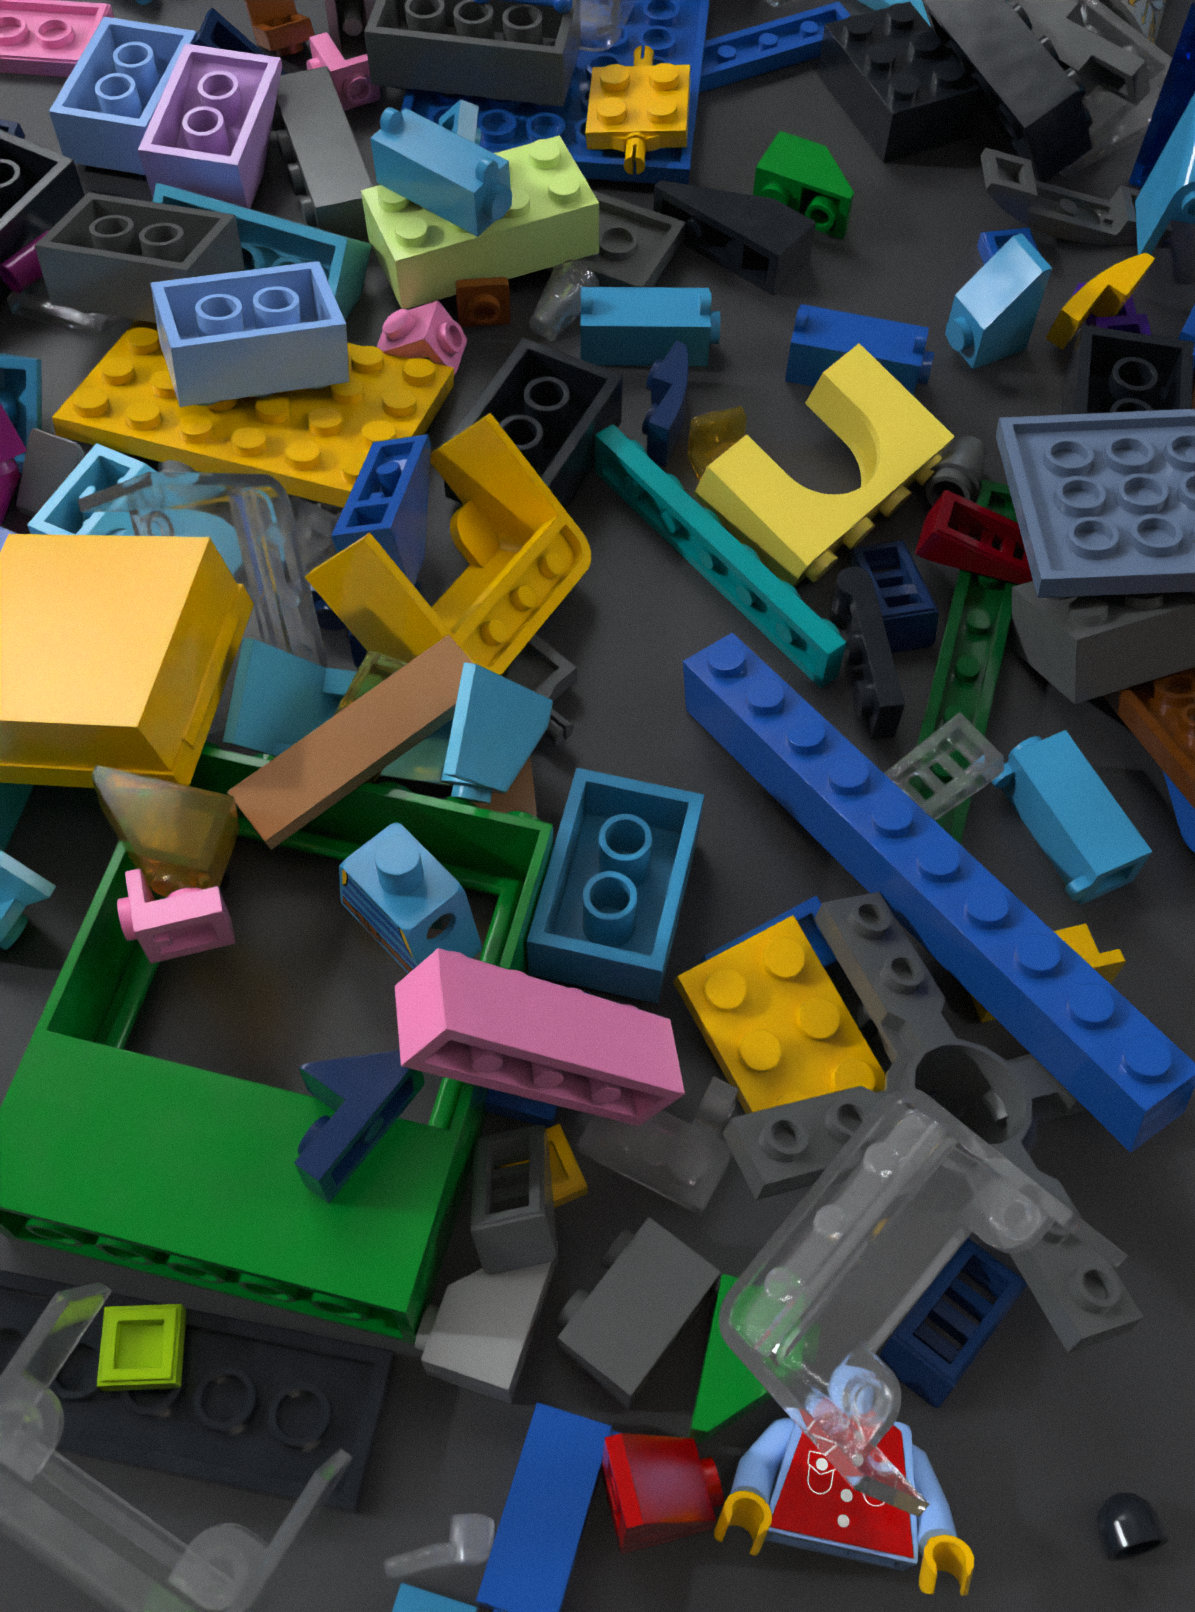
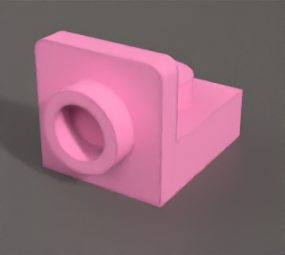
(177, 925)

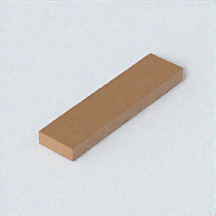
(353, 744)

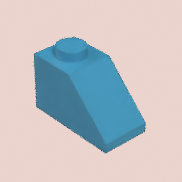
(999, 304)

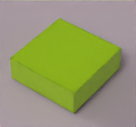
(142, 1347)

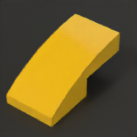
(1100, 296)

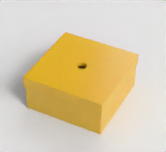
(112, 654)

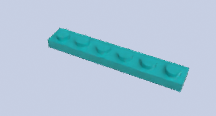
(719, 557)

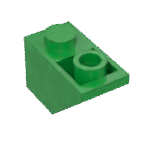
(806, 180)

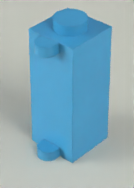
(441, 170)
(643, 324)
(1072, 816)

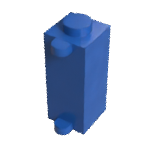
(826, 335)
(544, 1513)

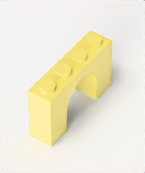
(801, 528)

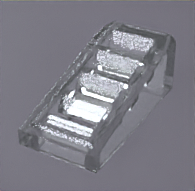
(955, 734)

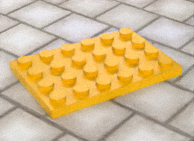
(299, 437)

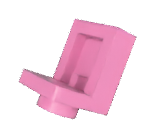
(349, 76)
(423, 334)

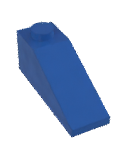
(391, 502)

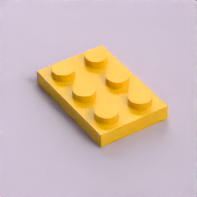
(777, 1021)

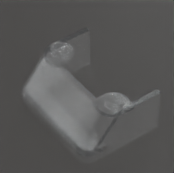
(256, 538)
(861, 1259)
(96, 1534)

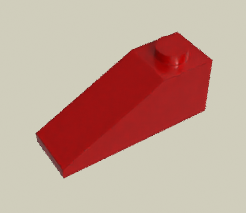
(658, 1489)

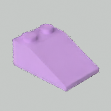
(213, 124)

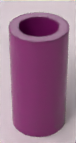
(23, 267)

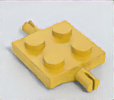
(638, 108)

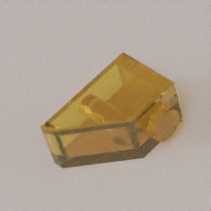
(168, 828)

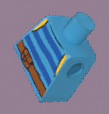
(402, 893)

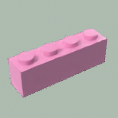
(535, 1039)

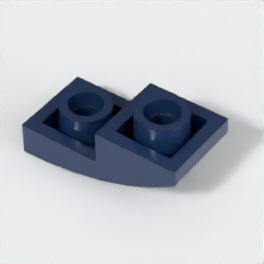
(668, 402)

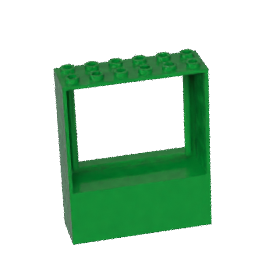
(198, 1167)

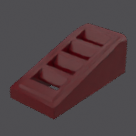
(948, 543)

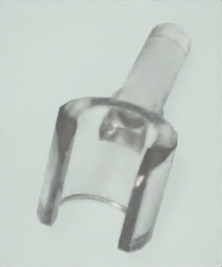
(468, 1546)

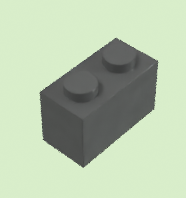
(635, 1310)

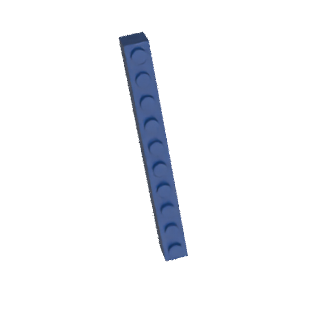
(944, 897)

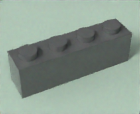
(322, 153)

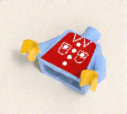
(799, 1500)

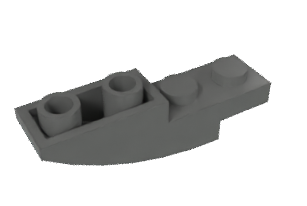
(1087, 50)

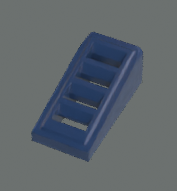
(902, 594)
(927, 1359)

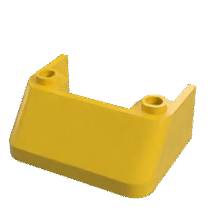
(509, 530)

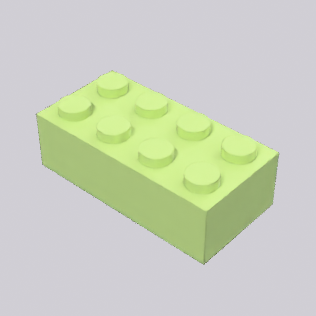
(548, 223)

